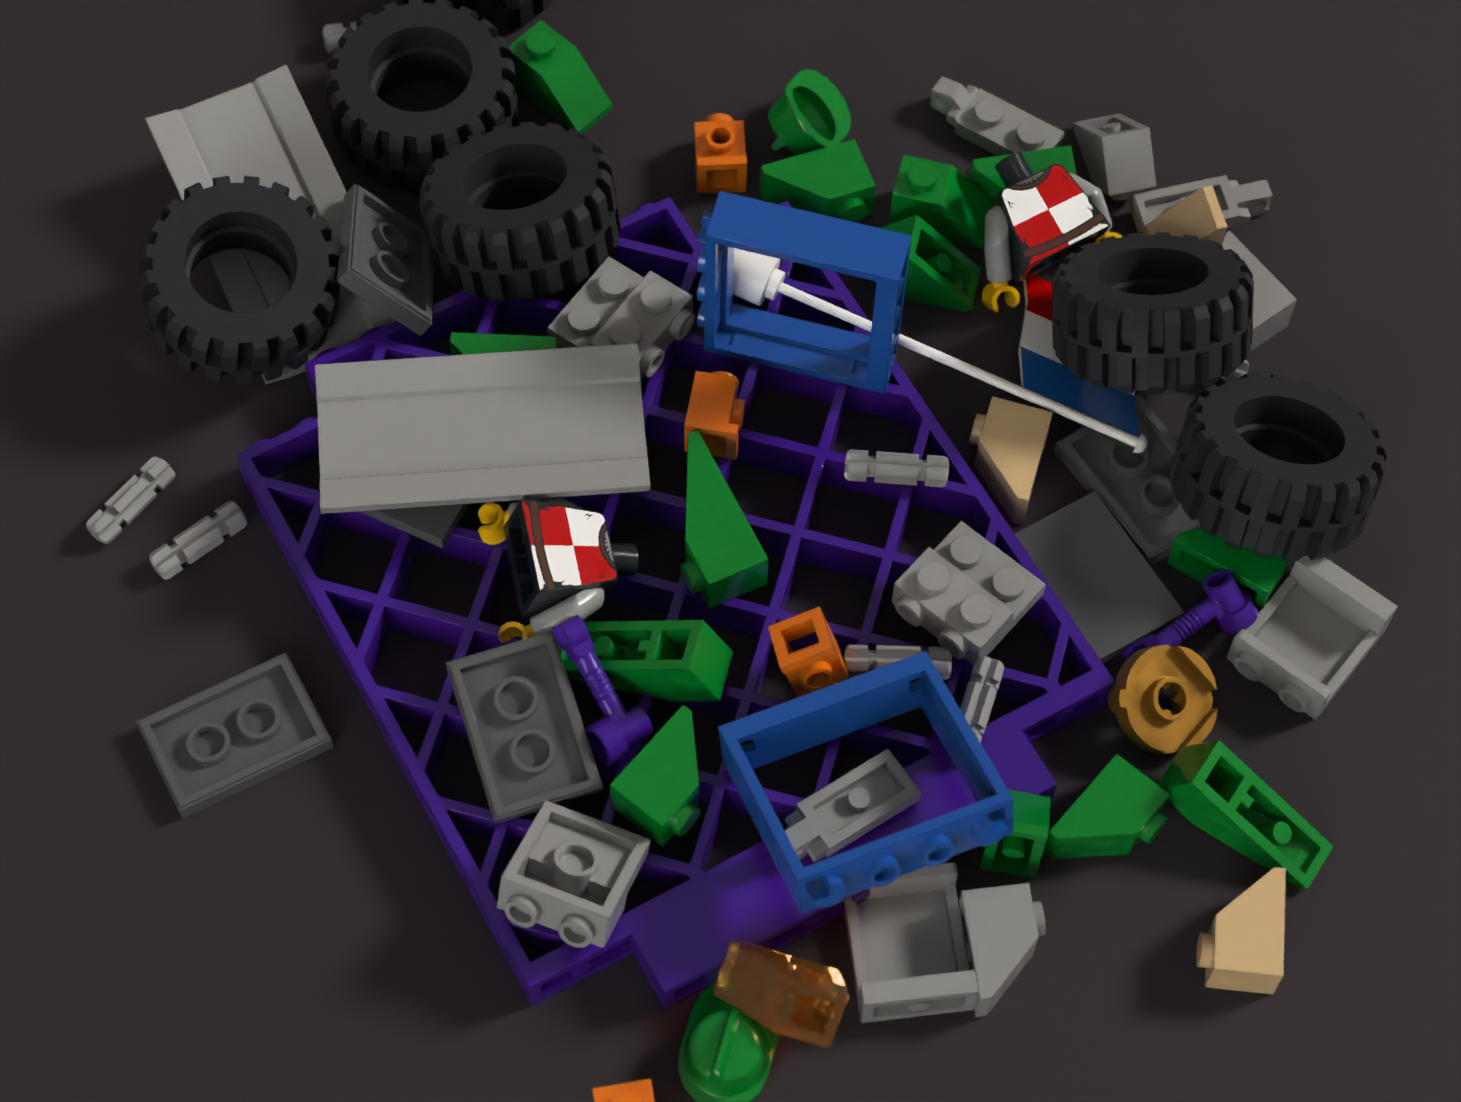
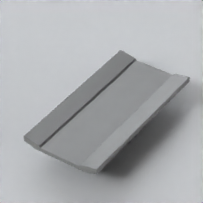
(271, 136)
(480, 428)

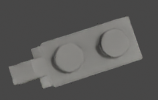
(991, 121)
(1235, 200)
(850, 807)

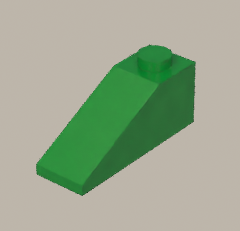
(720, 545)
(659, 658)
(1243, 812)

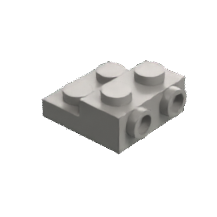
(626, 309)
(966, 593)
(571, 875)

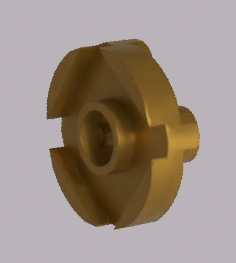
(1136, 698)

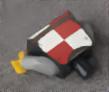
(1037, 224)
(557, 560)

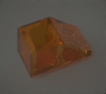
(783, 992)

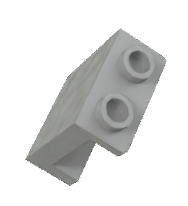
(1311, 634)
(910, 948)

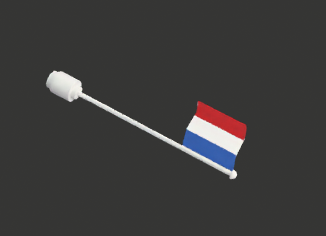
(1041, 372)

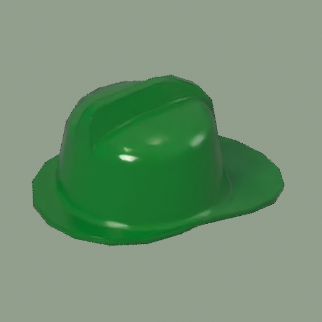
(809, 114)
(724, 1052)

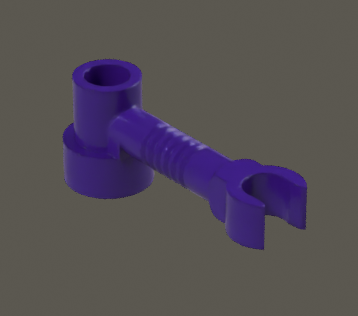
(1224, 603)
(619, 727)

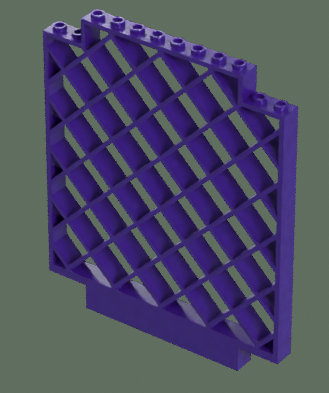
(688, 929)

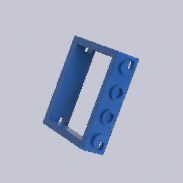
(811, 241)
(843, 710)

